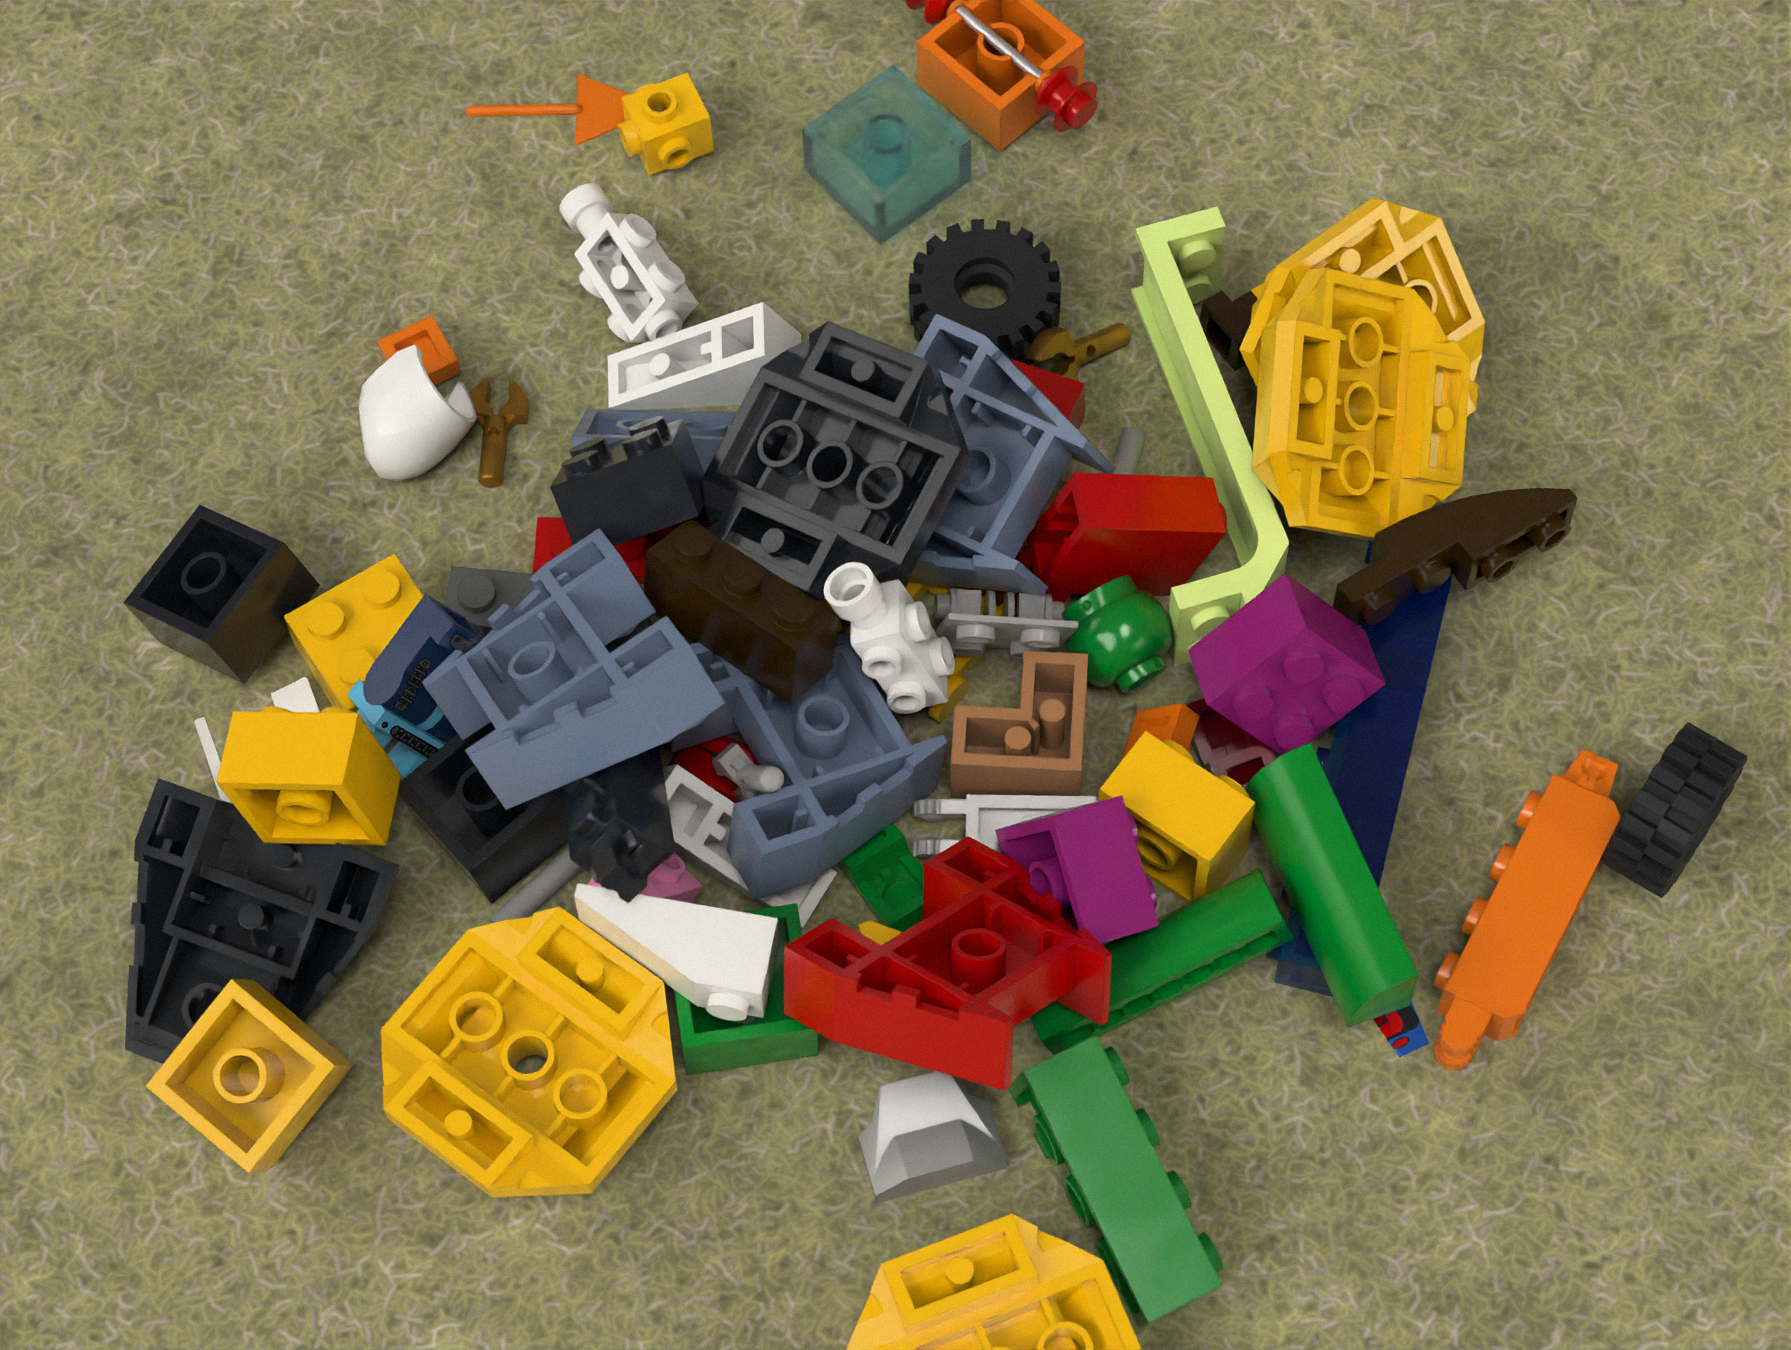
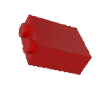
(1126, 526)

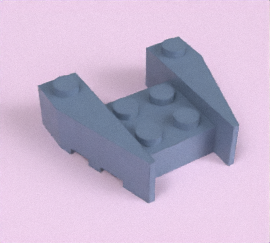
(1017, 457)
(556, 689)
(840, 762)

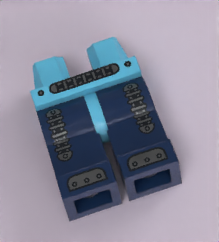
(393, 694)

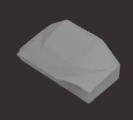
(928, 1136)

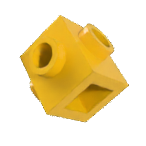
(666, 125)

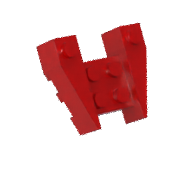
(957, 978)

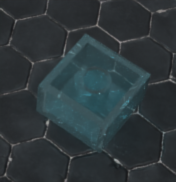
(887, 154)

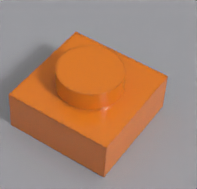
(438, 356)
(1165, 723)

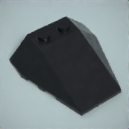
(238, 908)

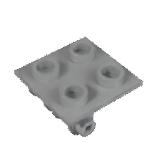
(968, 632)

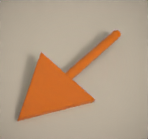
(596, 109)

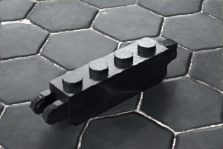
(620, 823)

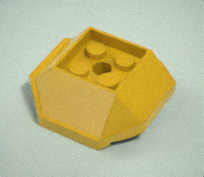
(1388, 246)
(1358, 406)
(517, 993)
(995, 1291)

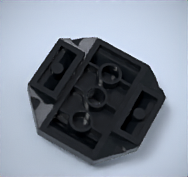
(806, 419)

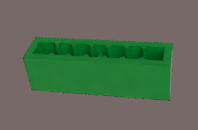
(1331, 887)
(1176, 957)

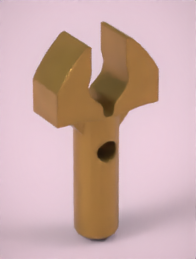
(1075, 353)
(496, 428)

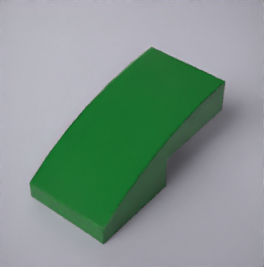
(887, 878)

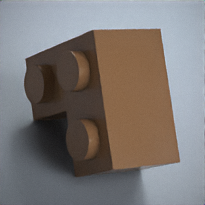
(1030, 746)

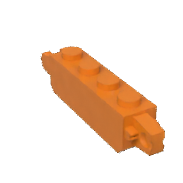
(1528, 911)

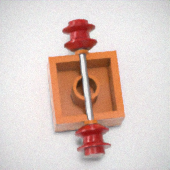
(1003, 66)

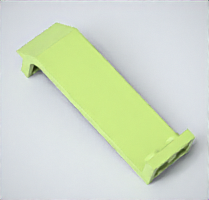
(1180, 271)

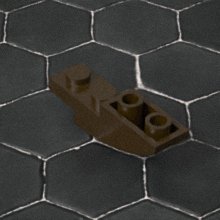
(1465, 537)

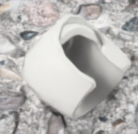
(407, 420)

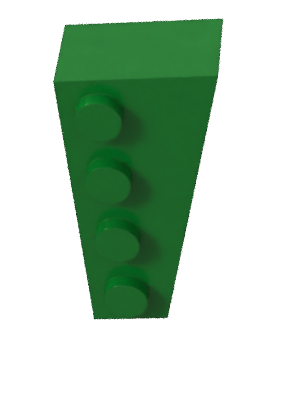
(1118, 1179)

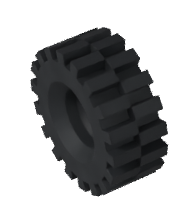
(994, 259)
(1674, 809)

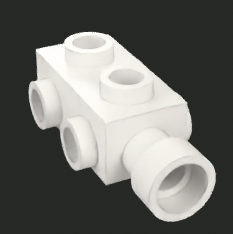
(626, 268)
(892, 637)

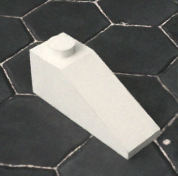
(701, 363)
(701, 836)
(700, 951)

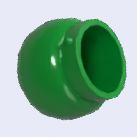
(1121, 633)

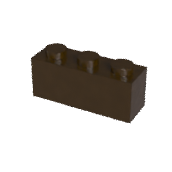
(740, 610)

